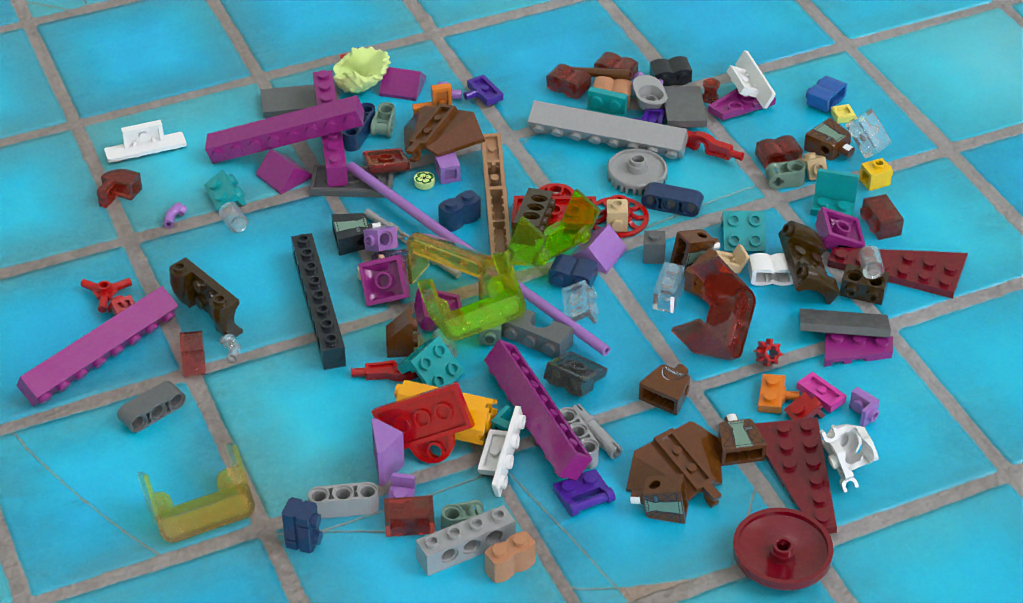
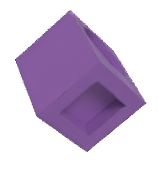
(448, 168)
(380, 238)

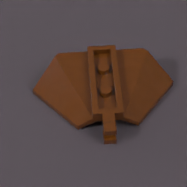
(441, 131)
(681, 451)

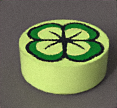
(424, 180)

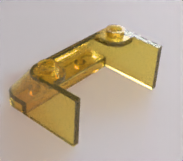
(426, 247)
(204, 513)

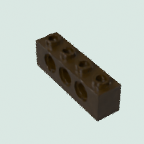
(537, 208)

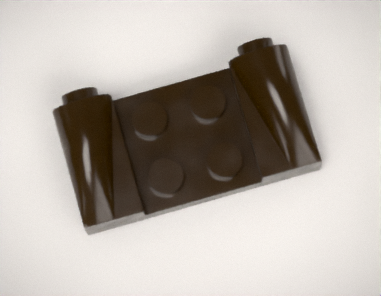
(803, 255)
(197, 288)

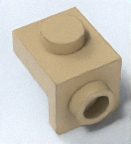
(813, 163)
(617, 214)
(735, 260)

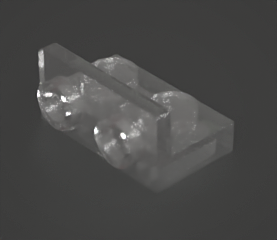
(580, 301)

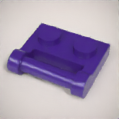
(587, 485)

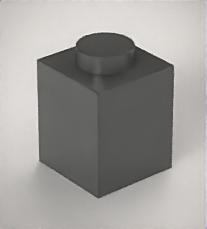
(654, 247)

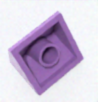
(602, 247)
(387, 450)

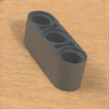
(151, 406)

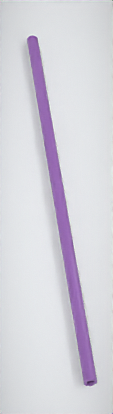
(442, 232)

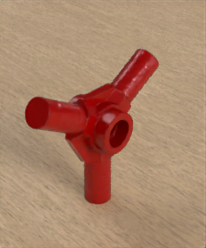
(105, 290)

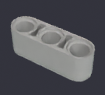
(583, 433)
(345, 499)

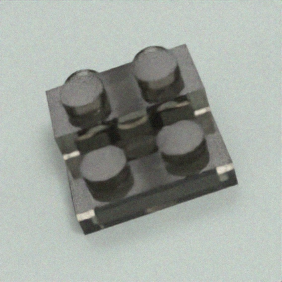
(574, 373)

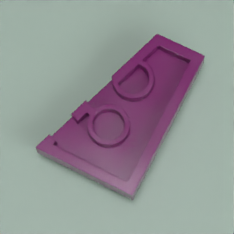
(734, 104)
(853, 347)

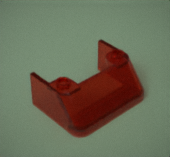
(728, 316)

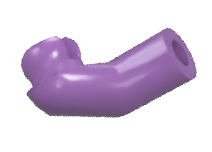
(170, 214)

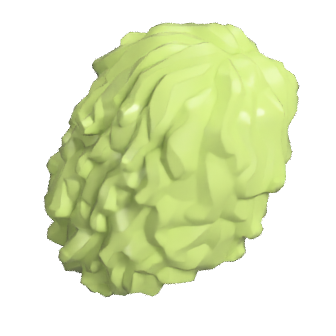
(361, 69)

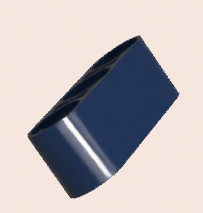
(355, 137)
(672, 199)

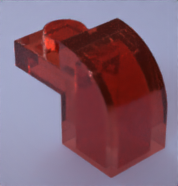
(118, 183)
(193, 353)

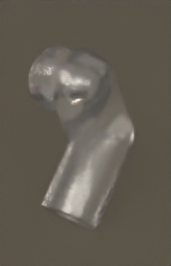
(234, 347)

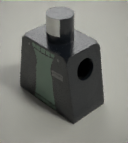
(349, 231)

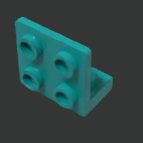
(607, 102)
(835, 191)
(744, 229)
(433, 363)

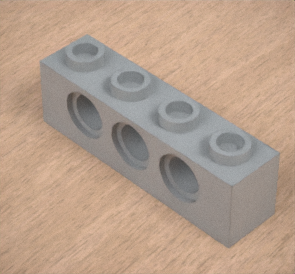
(464, 540)

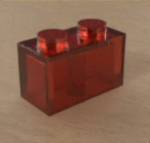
(882, 217)
(409, 516)

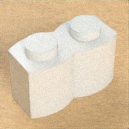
(769, 269)

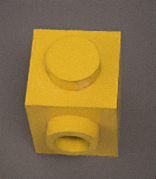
(875, 174)

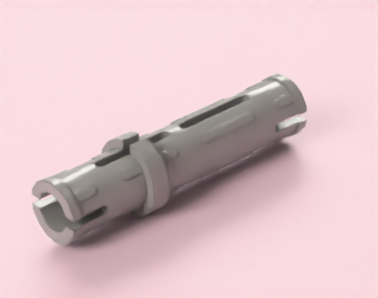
(604, 439)

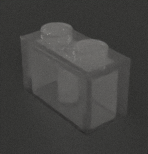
(868, 133)
(668, 287)

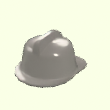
(649, 92)

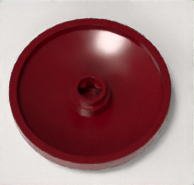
(782, 548)

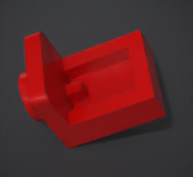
(804, 407)

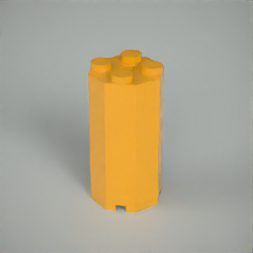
(480, 409)

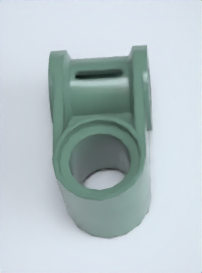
(384, 120)
(787, 174)
(458, 512)

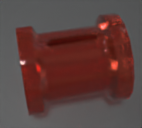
(710, 90)

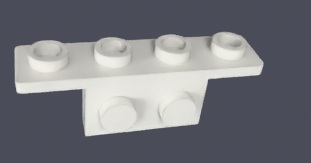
(751, 80)
(144, 140)
(499, 450)

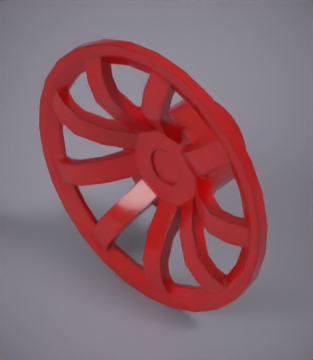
(637, 229)

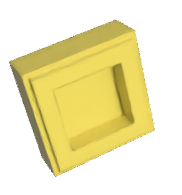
(842, 113)

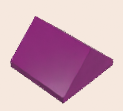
(402, 84)
(282, 172)

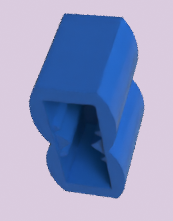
(826, 93)

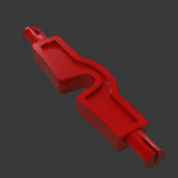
(712, 146)
(382, 370)

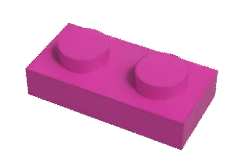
(827, 394)

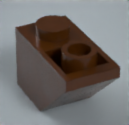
(400, 336)

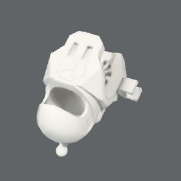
(842, 445)

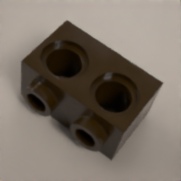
(858, 287)

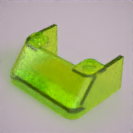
(534, 248)
(502, 305)

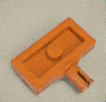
(774, 393)

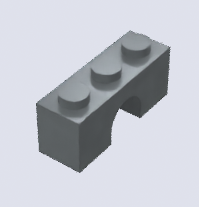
(550, 340)

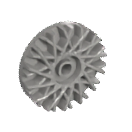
(636, 169)

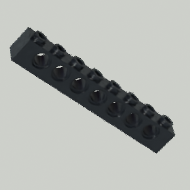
(318, 302)

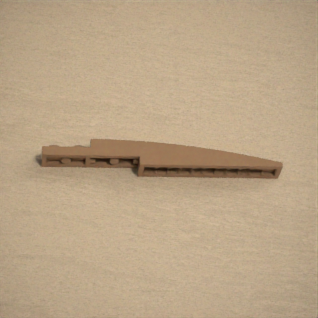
(495, 193)

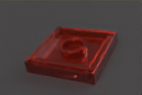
(386, 160)

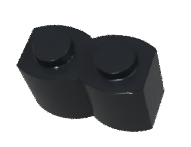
(672, 71)

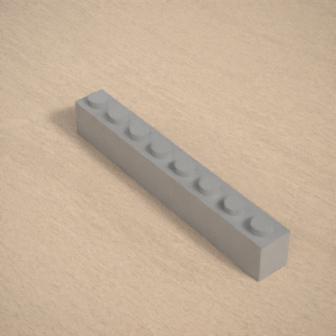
(607, 129)

